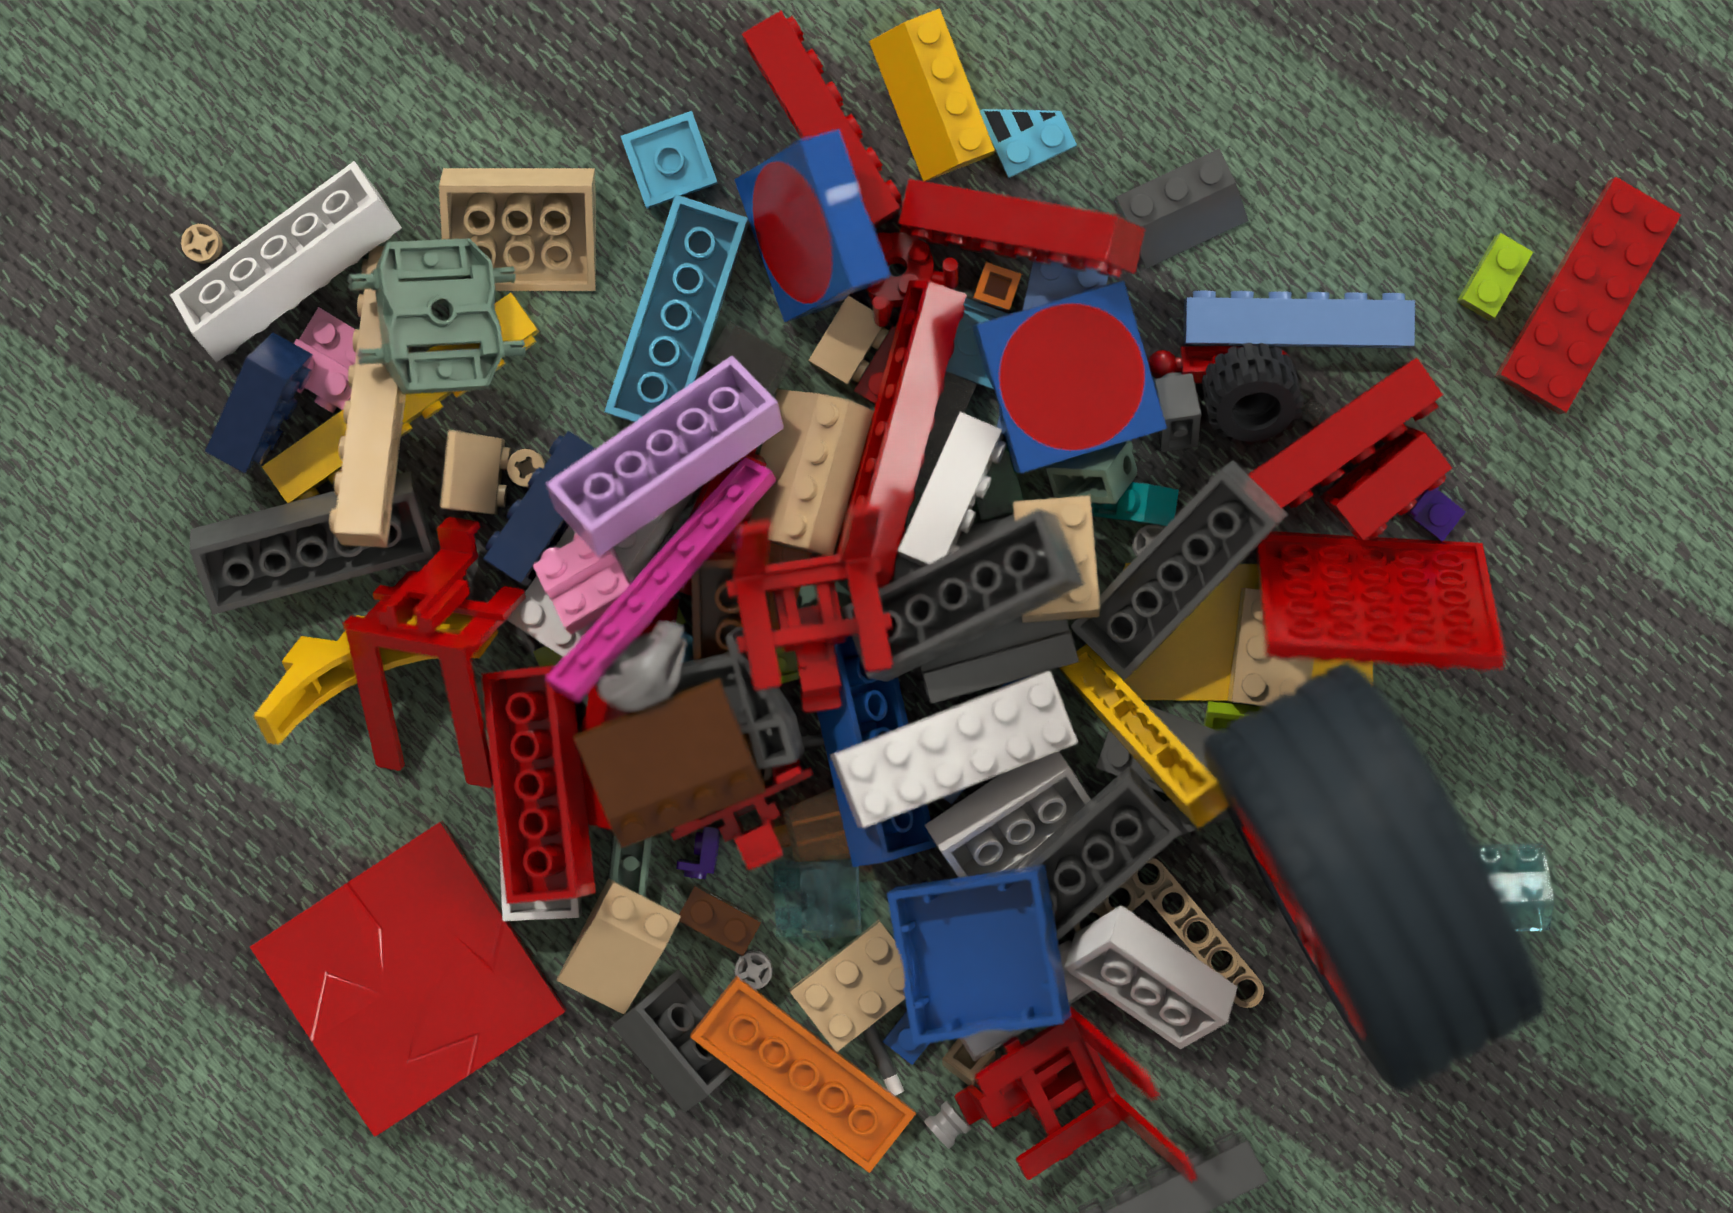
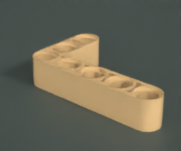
(1179, 922)

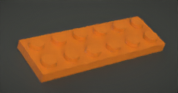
(802, 1074)

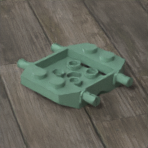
(407, 284)

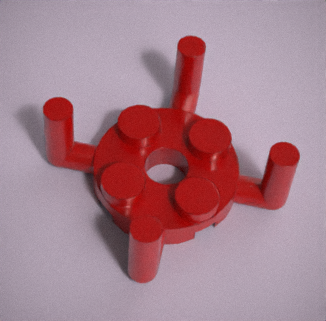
(918, 260)

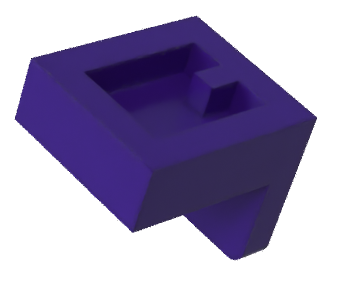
(1436, 513)
(707, 847)

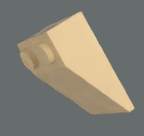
(474, 473)
(618, 946)

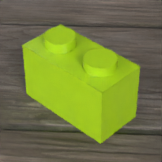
(1495, 276)

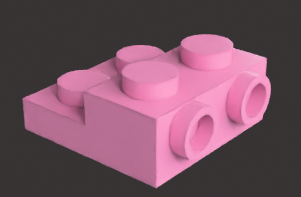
(333, 353)
(581, 582)

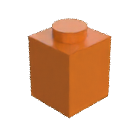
(997, 287)

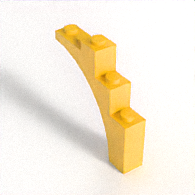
(324, 668)

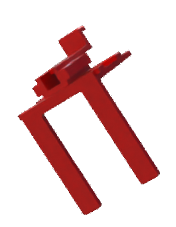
(431, 598)
(815, 628)
(759, 843)
(1030, 1080)

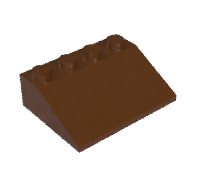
(670, 763)

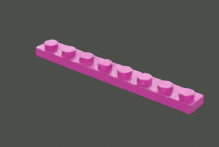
(660, 579)

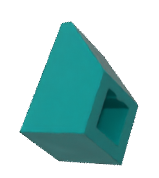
(1141, 504)

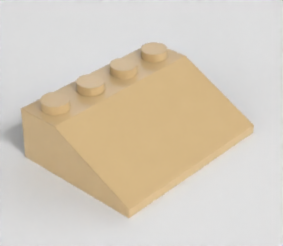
(526, 220)
(813, 469)

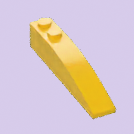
(1146, 738)

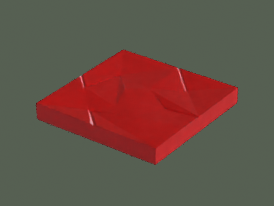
(408, 978)

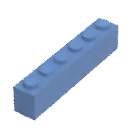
(1299, 322)

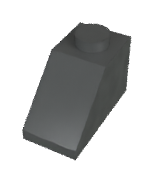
(1180, 411)

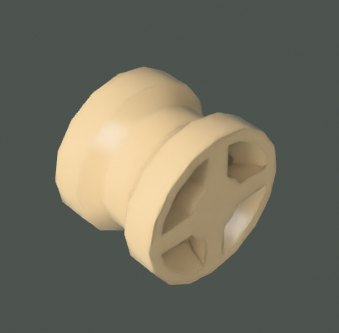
(193, 240)
(517, 464)

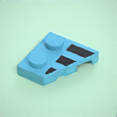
(1027, 137)

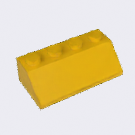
(931, 95)

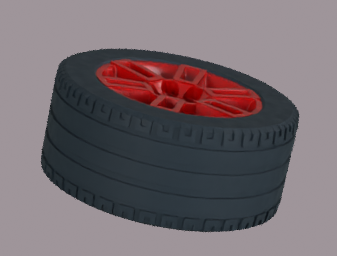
(1375, 876)

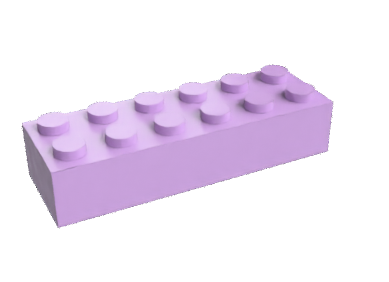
(665, 455)

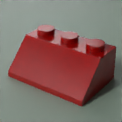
(1387, 483)

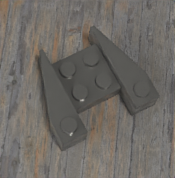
(761, 713)

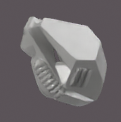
(645, 669)

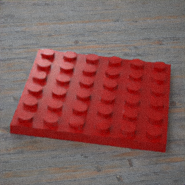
(1378, 601)

